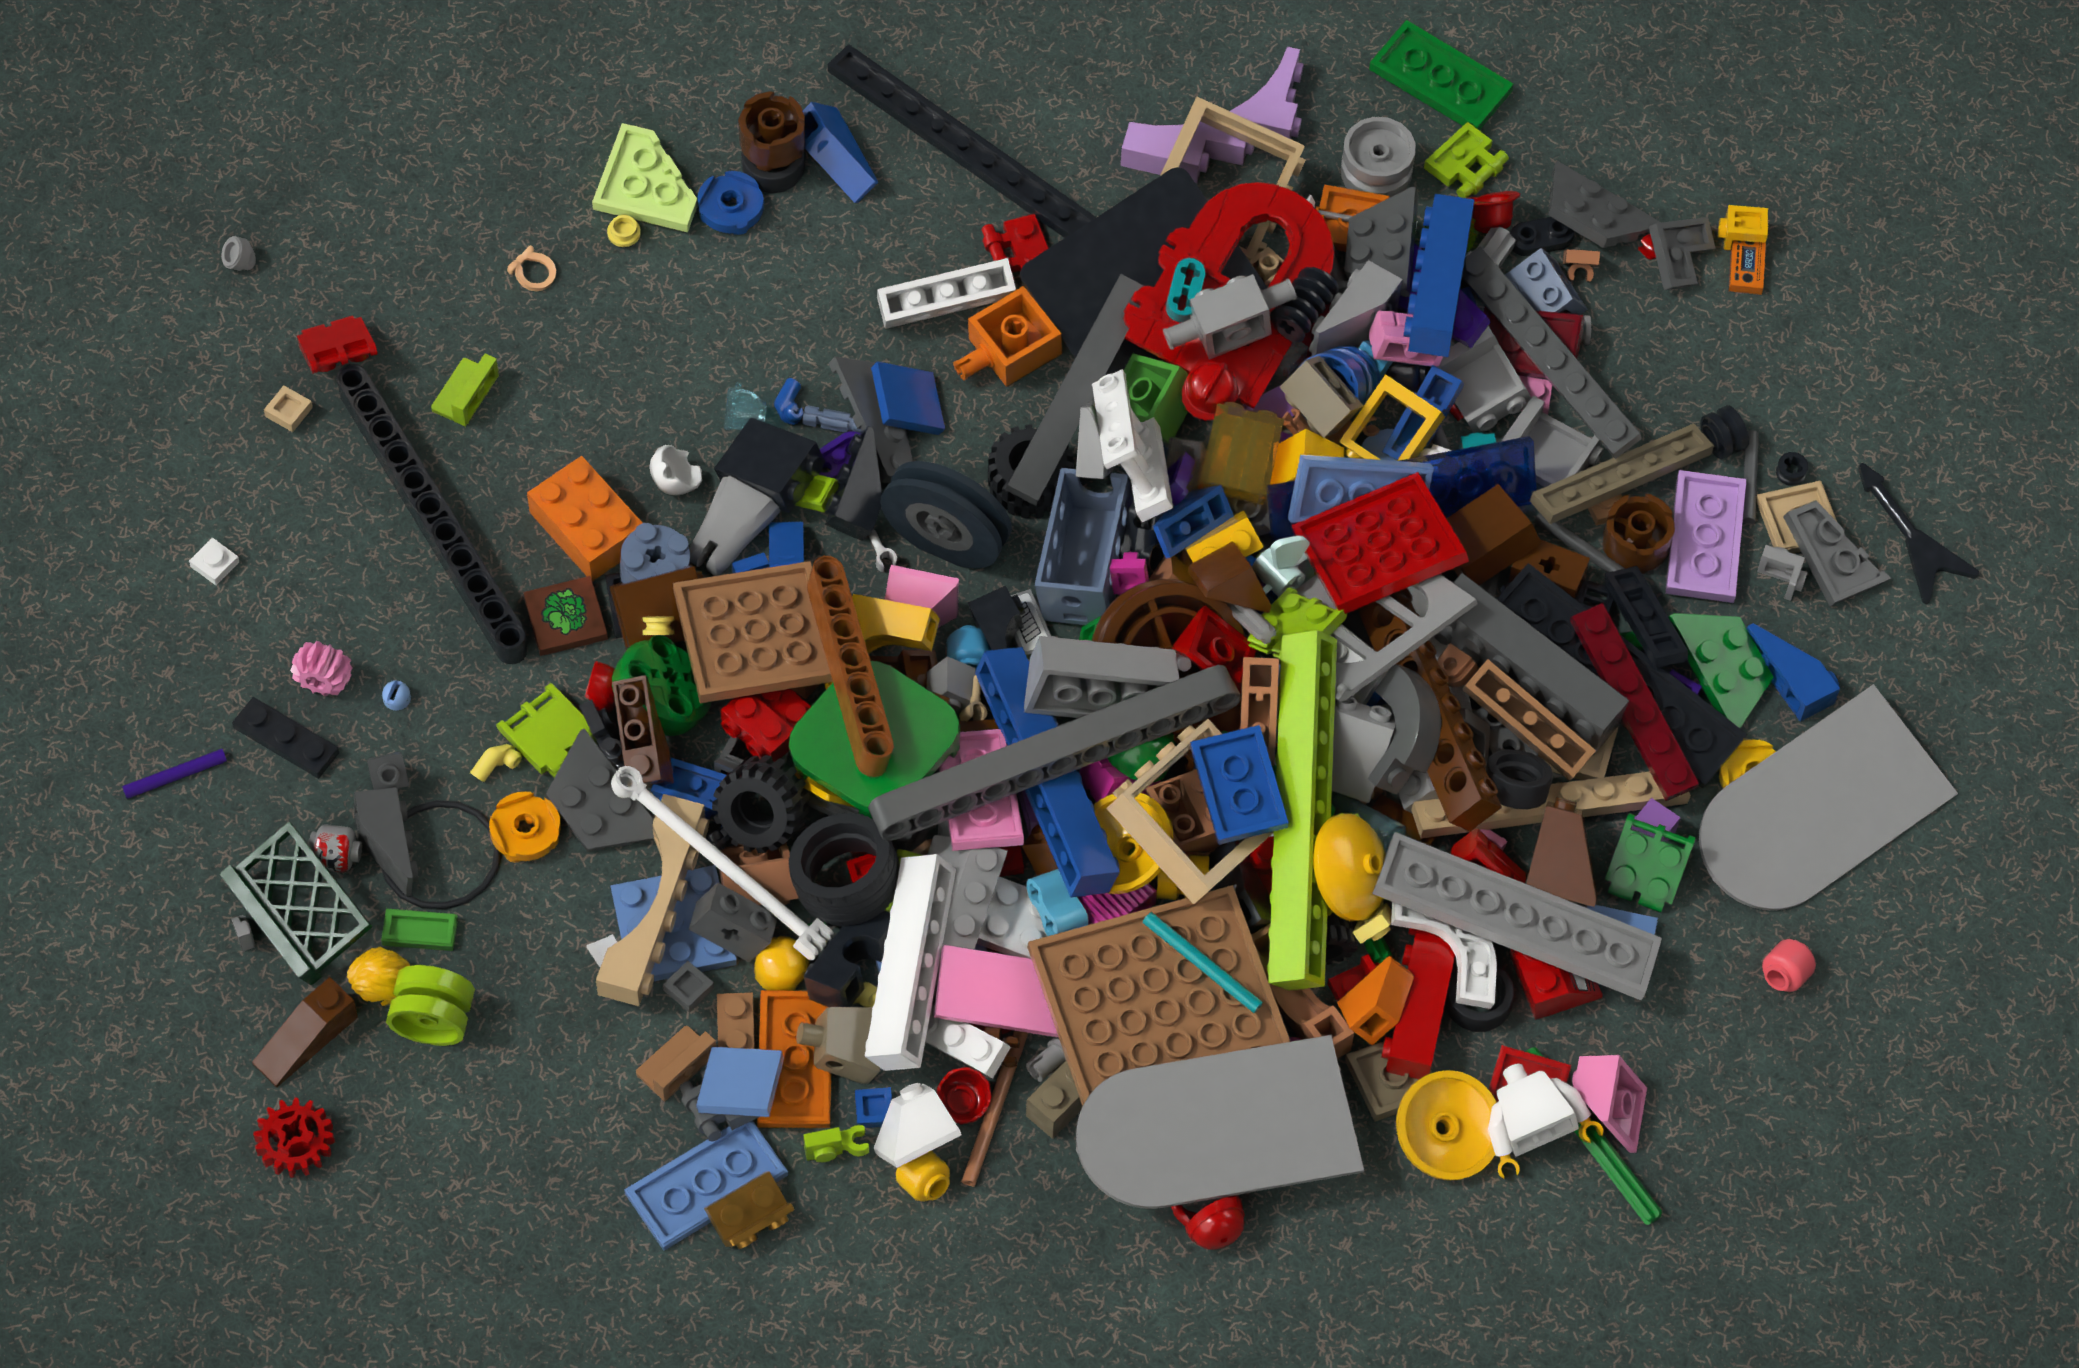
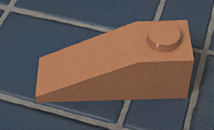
(1260, 698)

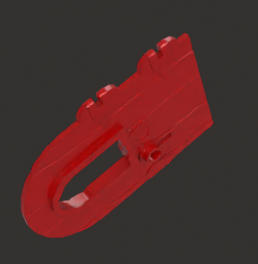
(1212, 242)

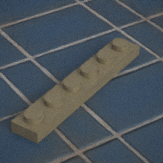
(1622, 473)

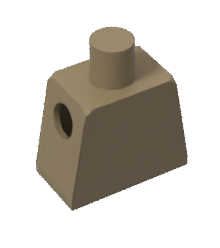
(840, 1042)

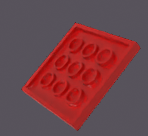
(1380, 543)

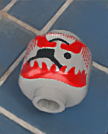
(336, 847)

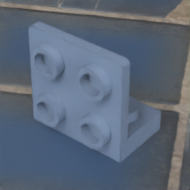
(1545, 284)

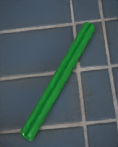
(1618, 1171)

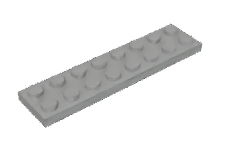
(1517, 916)

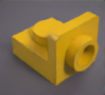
(1743, 224)

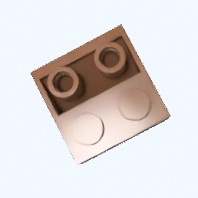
(1188, 812)

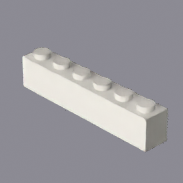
(910, 962)

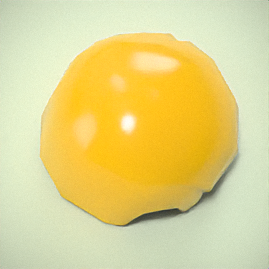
(780, 965)

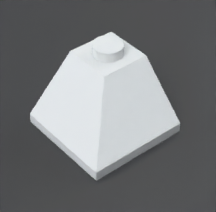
(914, 1125)

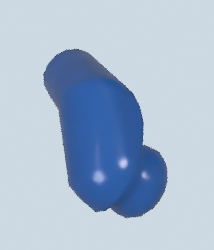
(785, 402)

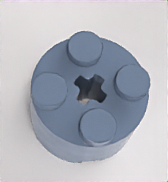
(652, 551)

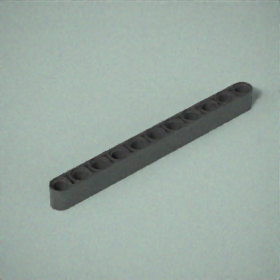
(1054, 753)

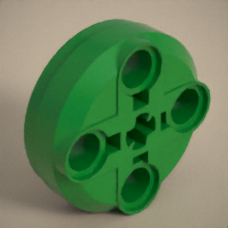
(669, 679)

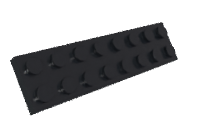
(1699, 729)

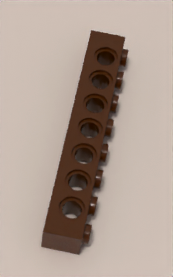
(1457, 766)

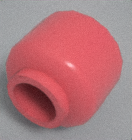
(1788, 965)

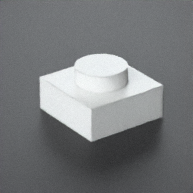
(214, 561)

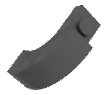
(1416, 728)

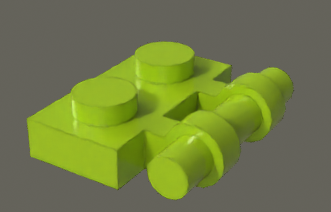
(1459, 153)

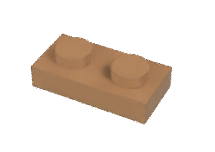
(735, 1020)

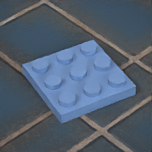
(634, 900)

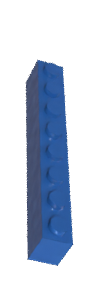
(1060, 803)

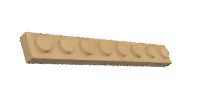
(1592, 796)

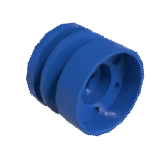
(1354, 368)

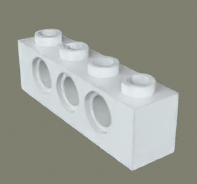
(945, 293)

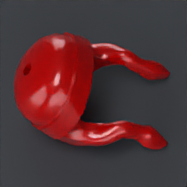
(1215, 1224)

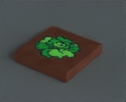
(565, 616)

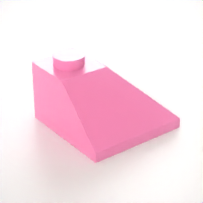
(924, 590)
(1613, 1095)

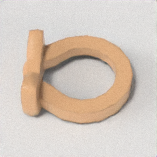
(529, 254)

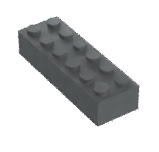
(1536, 665)

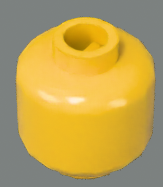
(924, 1177)

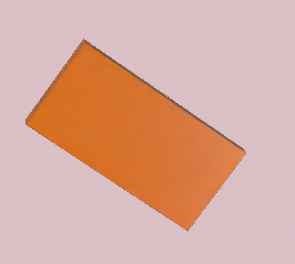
(802, 1089)

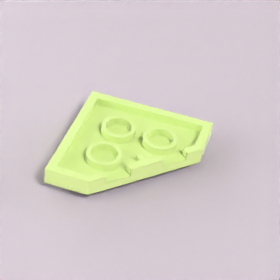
(644, 182)

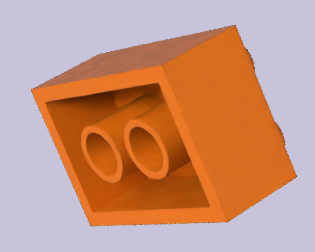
(583, 516)

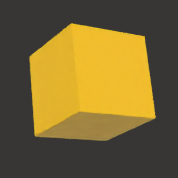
(1302, 443)

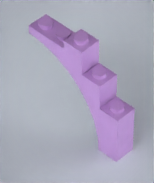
(1272, 107)

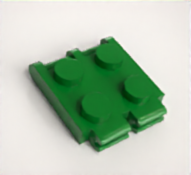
(1648, 864)

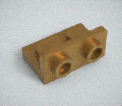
(749, 1211)

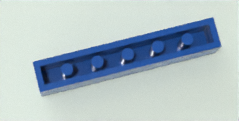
(1440, 275)

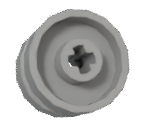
(1378, 156)

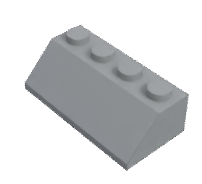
(1088, 675)
(972, 889)

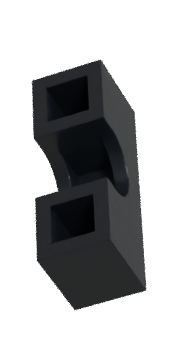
(834, 976)

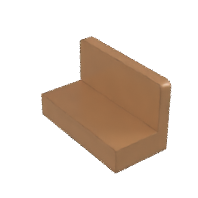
(676, 1062)

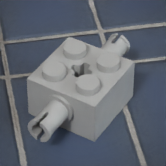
(1230, 315)

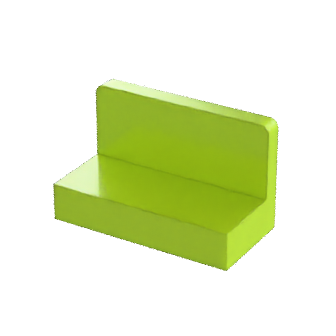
(466, 389)

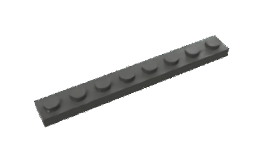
(1549, 353)

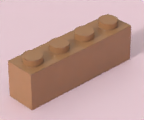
(1528, 720)

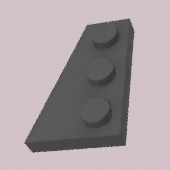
(1832, 558)

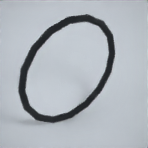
(463, 900)

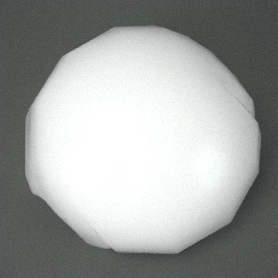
(673, 472)

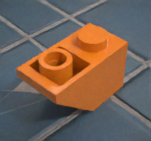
(1377, 1000)

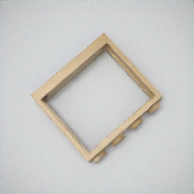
(1247, 132)
(1152, 836)

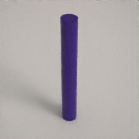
(174, 773)

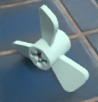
(1284, 565)

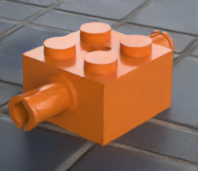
(1010, 338)

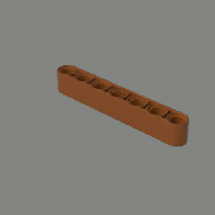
(838, 618)

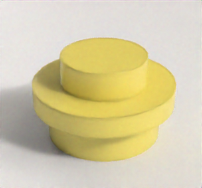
(623, 231)

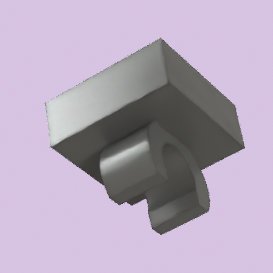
(688, 986)

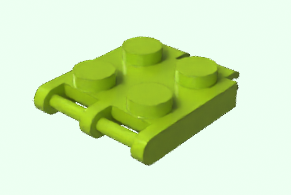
(1294, 615)
(546, 732)

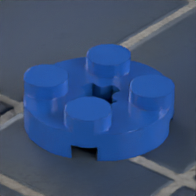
(735, 218)

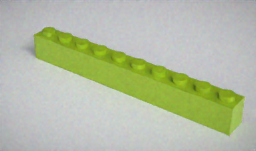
(1305, 788)

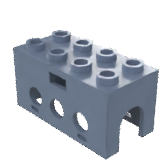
(1078, 549)

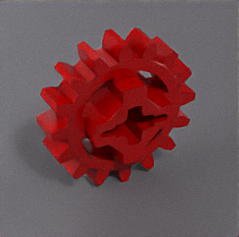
(298, 1151)

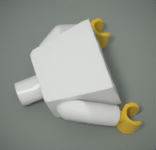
(1534, 1113)

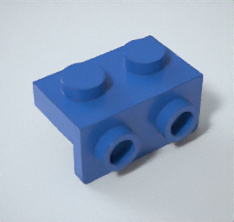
(691, 784)

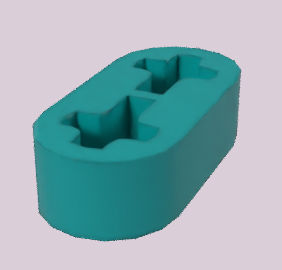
(1178, 287)

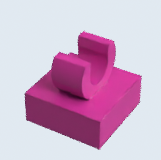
(1128, 572)

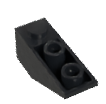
(859, 495)
(1248, 888)

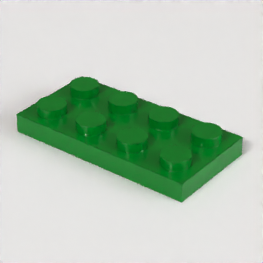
(1440, 76)

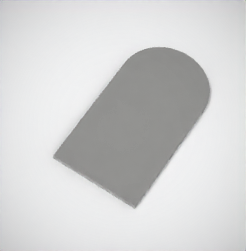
(1820, 806)
(1219, 1126)

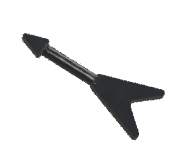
(1924, 552)

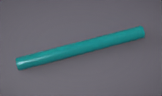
(1202, 962)

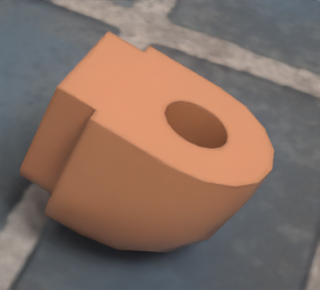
(1457, 665)

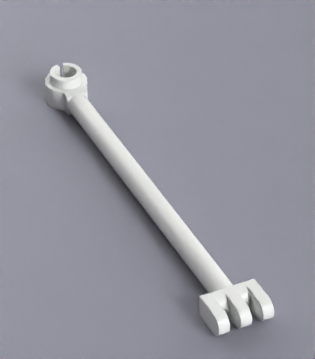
(811, 938)

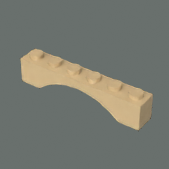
(629, 963)

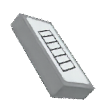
(1033, 624)

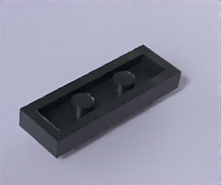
(285, 737)

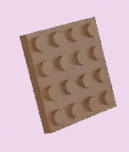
(751, 632)

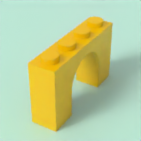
(894, 624)

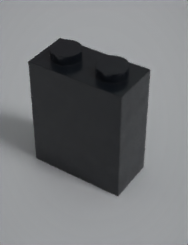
(772, 462)

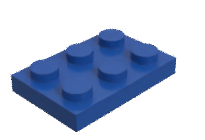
(1239, 784)

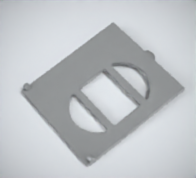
(1445, 605)

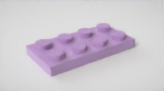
(1706, 536)

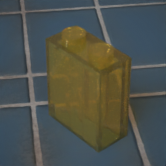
(1241, 452)

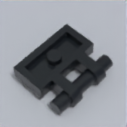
(605, 731)

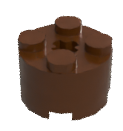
(772, 130)
(1639, 532)

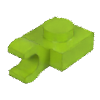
(829, 1143)

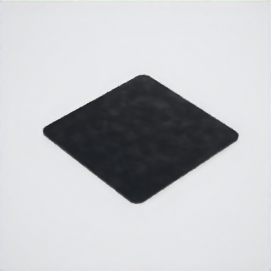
(1081, 269)

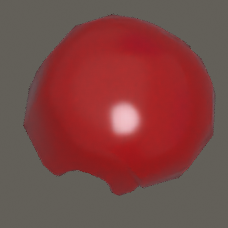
(600, 686)
(965, 1094)

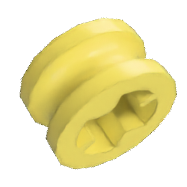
(658, 625)

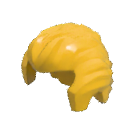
(375, 974)

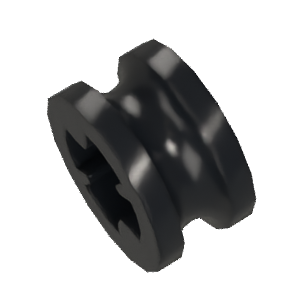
(1794, 478)

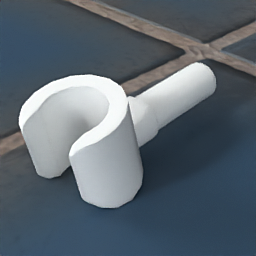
(881, 551)

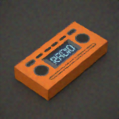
(1747, 267)

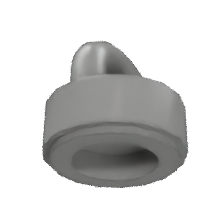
(238, 254)

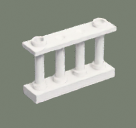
(1133, 445)

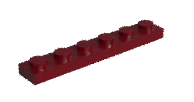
(1642, 713)

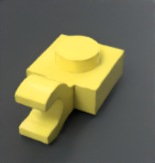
(1375, 926)

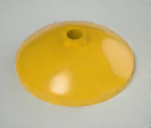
(1348, 865)
(1138, 867)
(1465, 1111)

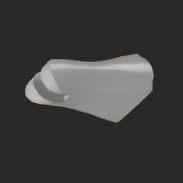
(731, 524)

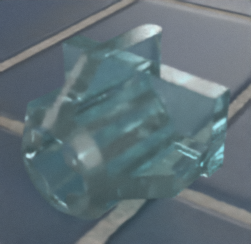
(742, 406)

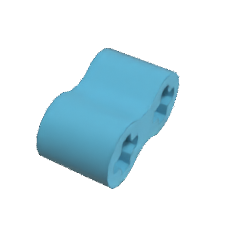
(1054, 904)

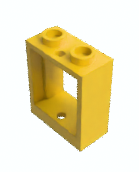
(1388, 386)

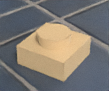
(288, 408)

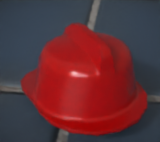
(1494, 210)
(1214, 383)

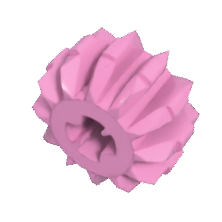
(321, 668)

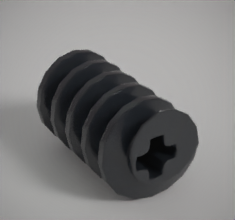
(1313, 292)

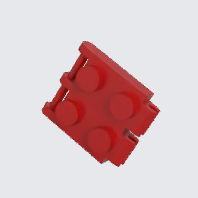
(337, 343)

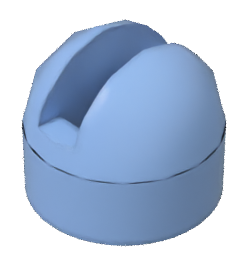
(401, 697)

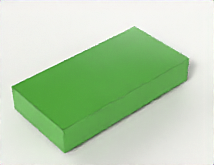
(419, 929)

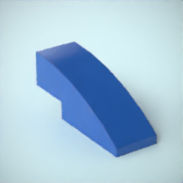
(1437, 389)

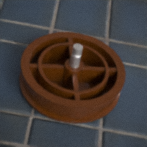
(1157, 616)

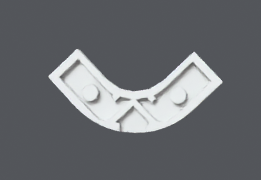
(1473, 954)

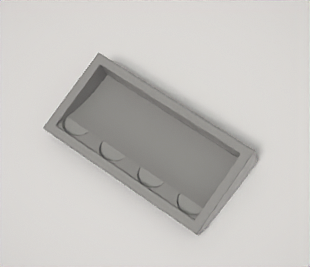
(1089, 450)

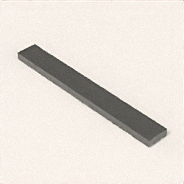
(1075, 391)

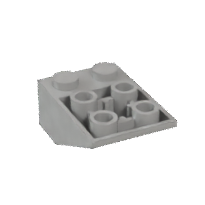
(1356, 308)

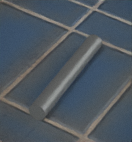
(1750, 475)
(1578, 544)

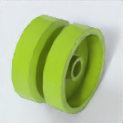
(430, 1005)

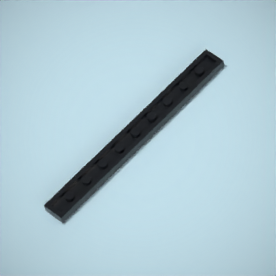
(958, 142)

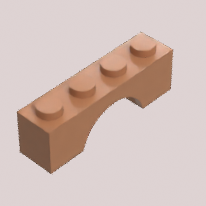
(1303, 1009)

